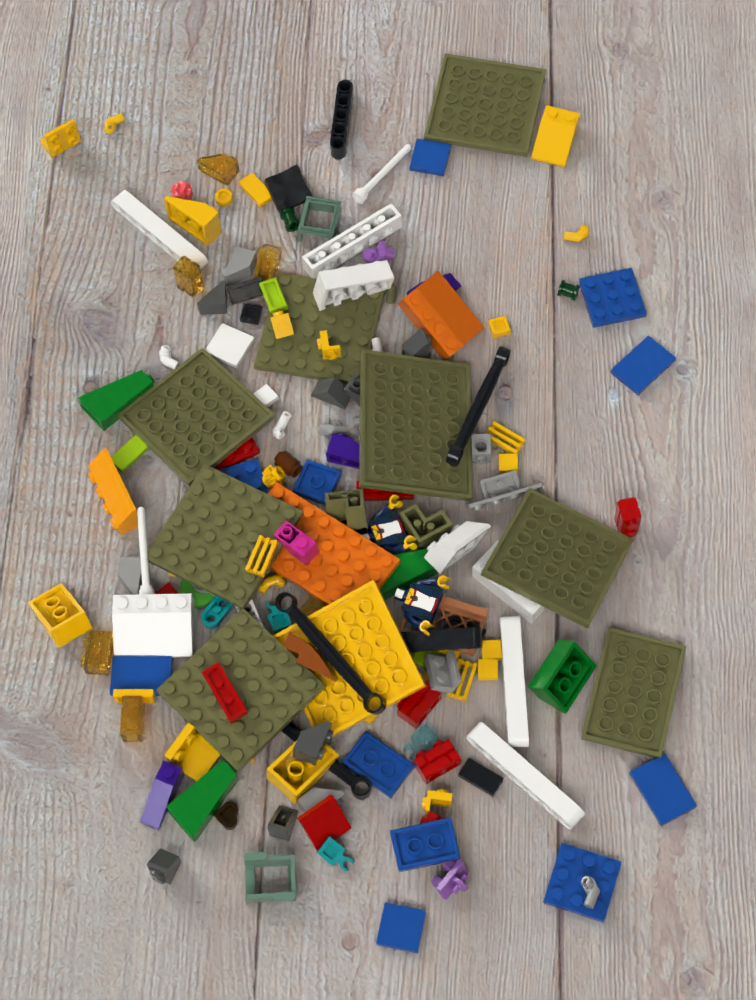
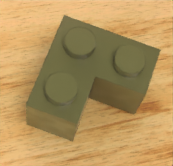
(347, 506)
(424, 529)

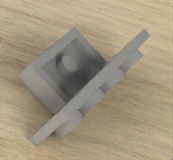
(499, 487)

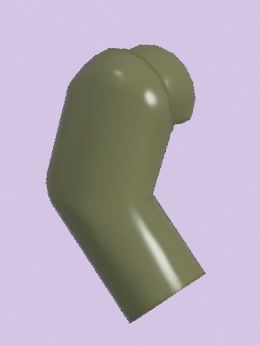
(391, 294)

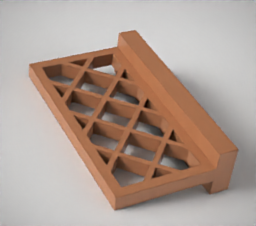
(461, 610)

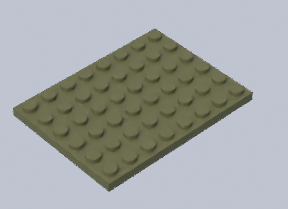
(410, 422)

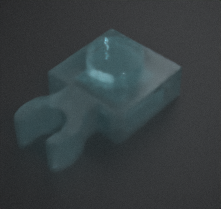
(422, 740)

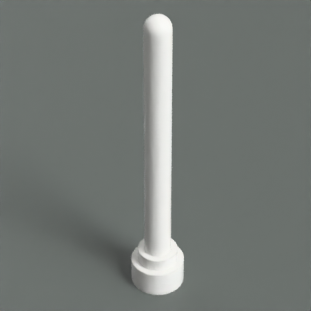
(360, 195)
(146, 588)

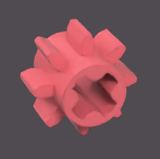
(182, 190)

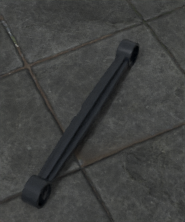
(476, 410)
(330, 653)
(336, 768)

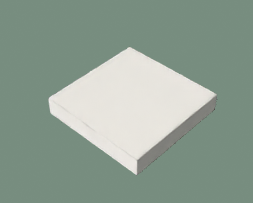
(229, 345)

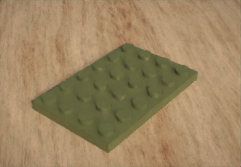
(633, 693)

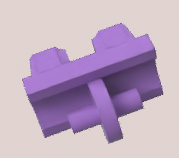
(381, 253)
(454, 879)

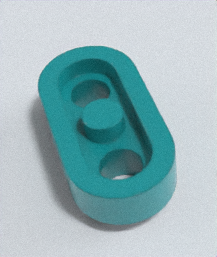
(215, 611)

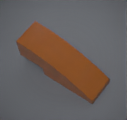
(309, 656)

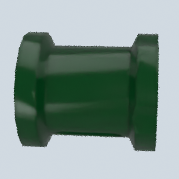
(290, 220)
(568, 290)

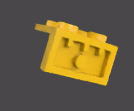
(61, 138)
(192, 753)

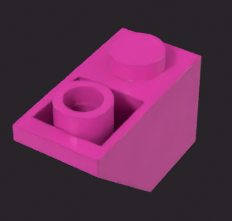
(297, 543)

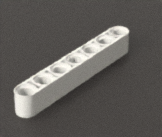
(156, 229)
(514, 682)
(525, 775)

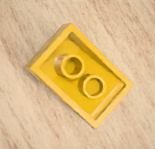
(555, 136)
(195, 218)
(60, 615)
(298, 777)

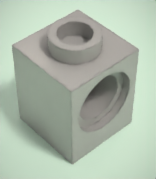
(481, 441)

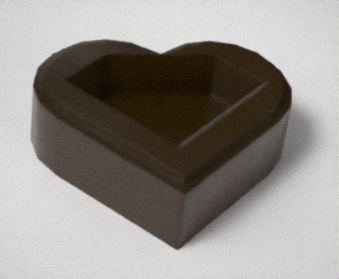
(227, 815)

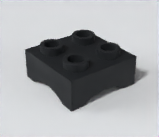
(287, 188)

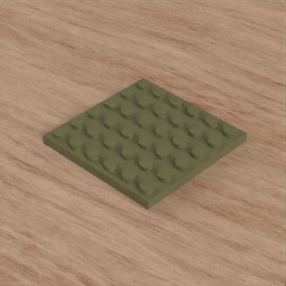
(485, 105)
(347, 325)
(196, 416)
(216, 532)
(557, 558)
(263, 676)

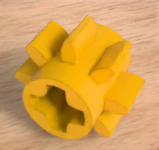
(273, 475)

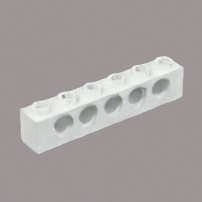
(352, 241)

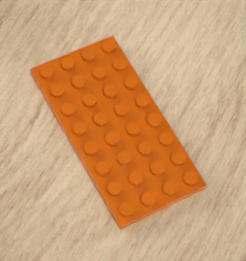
(343, 559)

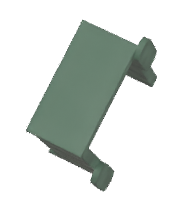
(319, 204)
(260, 859)

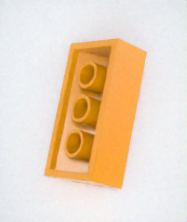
(113, 493)

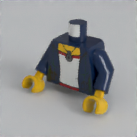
(387, 530)
(422, 601)

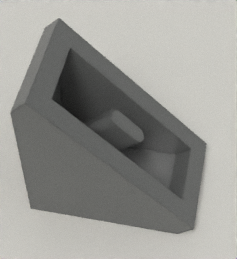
(215, 301)
(332, 392)
(282, 823)

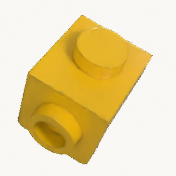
(281, 324)
(328, 352)
(440, 798)

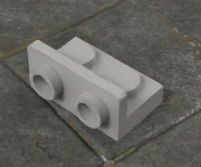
(443, 672)

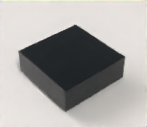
(251, 314)

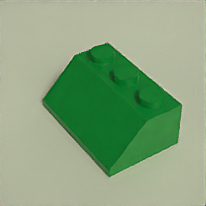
(562, 675)

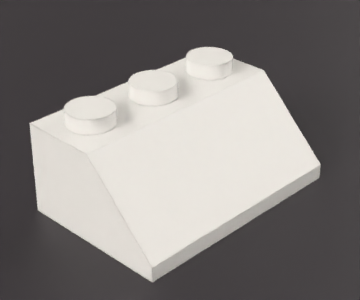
(455, 545)

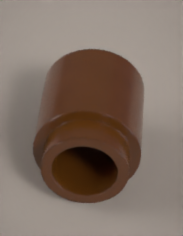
(288, 463)

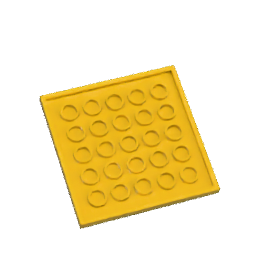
(372, 645)

